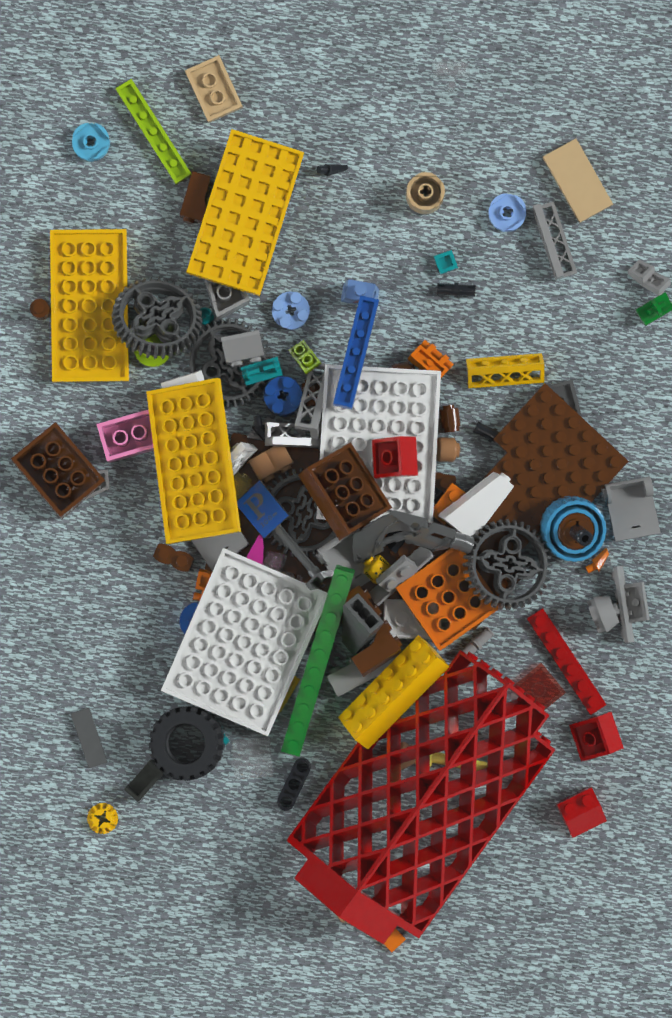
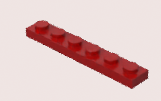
(566, 661)

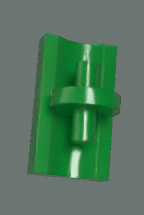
(654, 309)

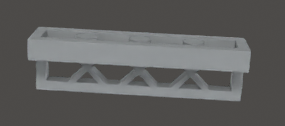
(548, 243)
(316, 422)
(288, 441)

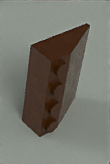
(58, 470)
(344, 491)

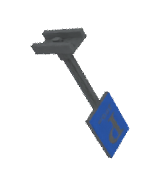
(266, 516)

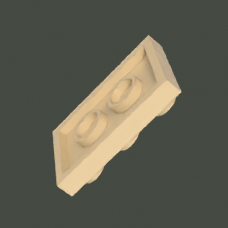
(213, 89)

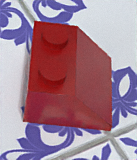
(395, 457)
(596, 736)
(581, 811)

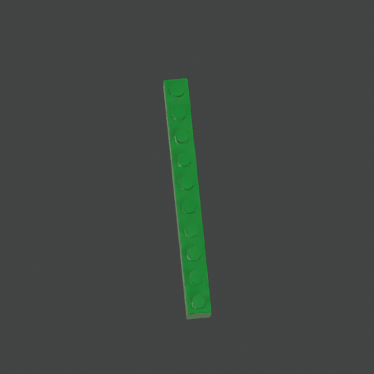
(317, 660)

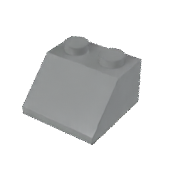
(243, 348)

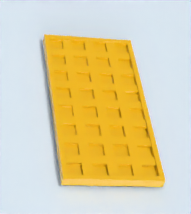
(245, 212)

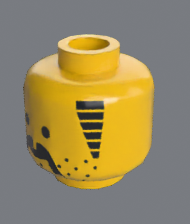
(375, 567)

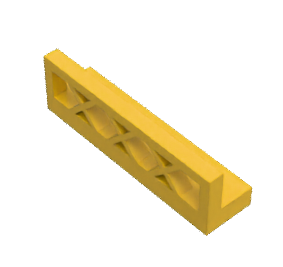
(505, 366)

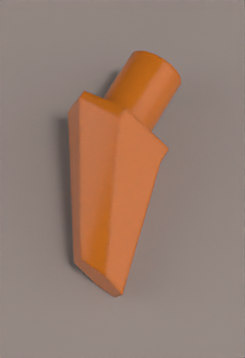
(598, 561)

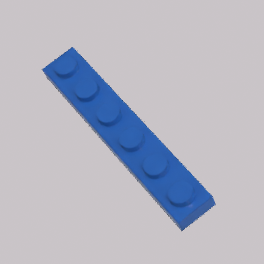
(356, 352)

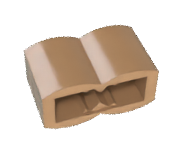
(270, 463)

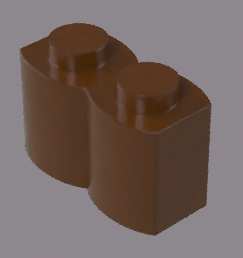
(169, 556)

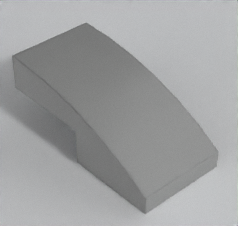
(648, 278)

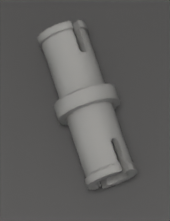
(477, 642)

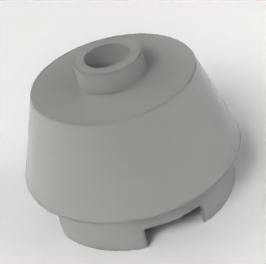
(603, 613)

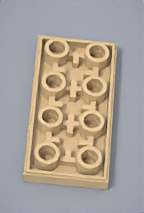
(577, 180)

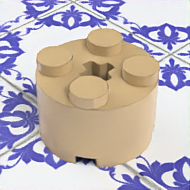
(435, 190)

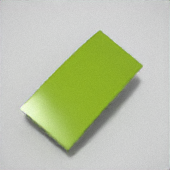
(304, 356)

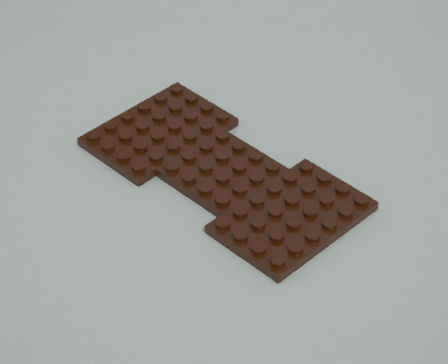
(547, 458)

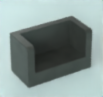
(144, 781)

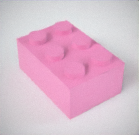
(126, 436)

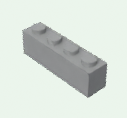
(350, 677)

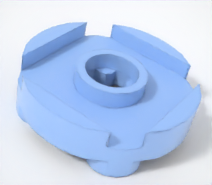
(506, 223)
(281, 305)

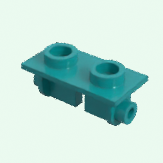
(261, 371)

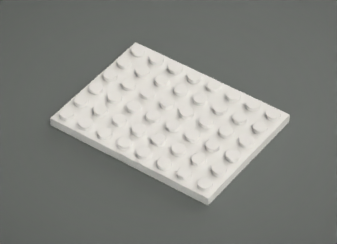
(387, 406)
(245, 642)

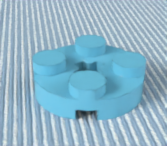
(91, 131)

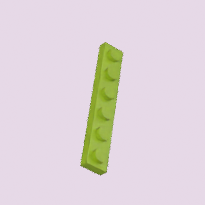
(153, 131)

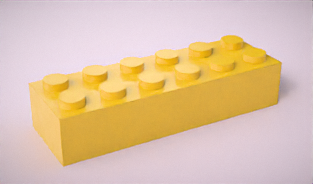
(393, 692)

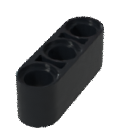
(294, 793)

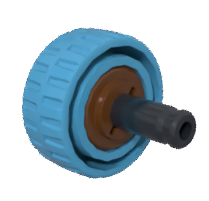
(573, 528)

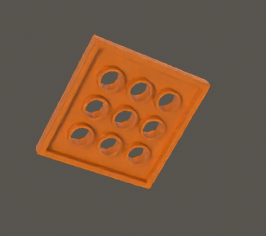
(419, 606)

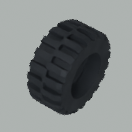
(160, 743)

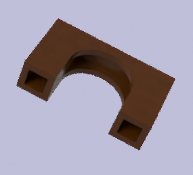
(195, 198)
(383, 647)

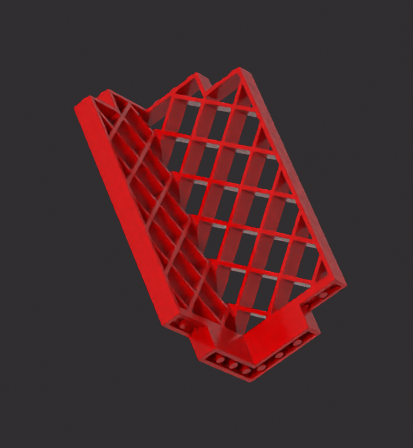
(431, 788)

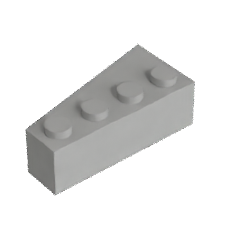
(225, 299)

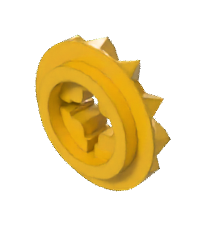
(111, 815)

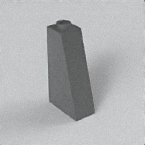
(359, 624)

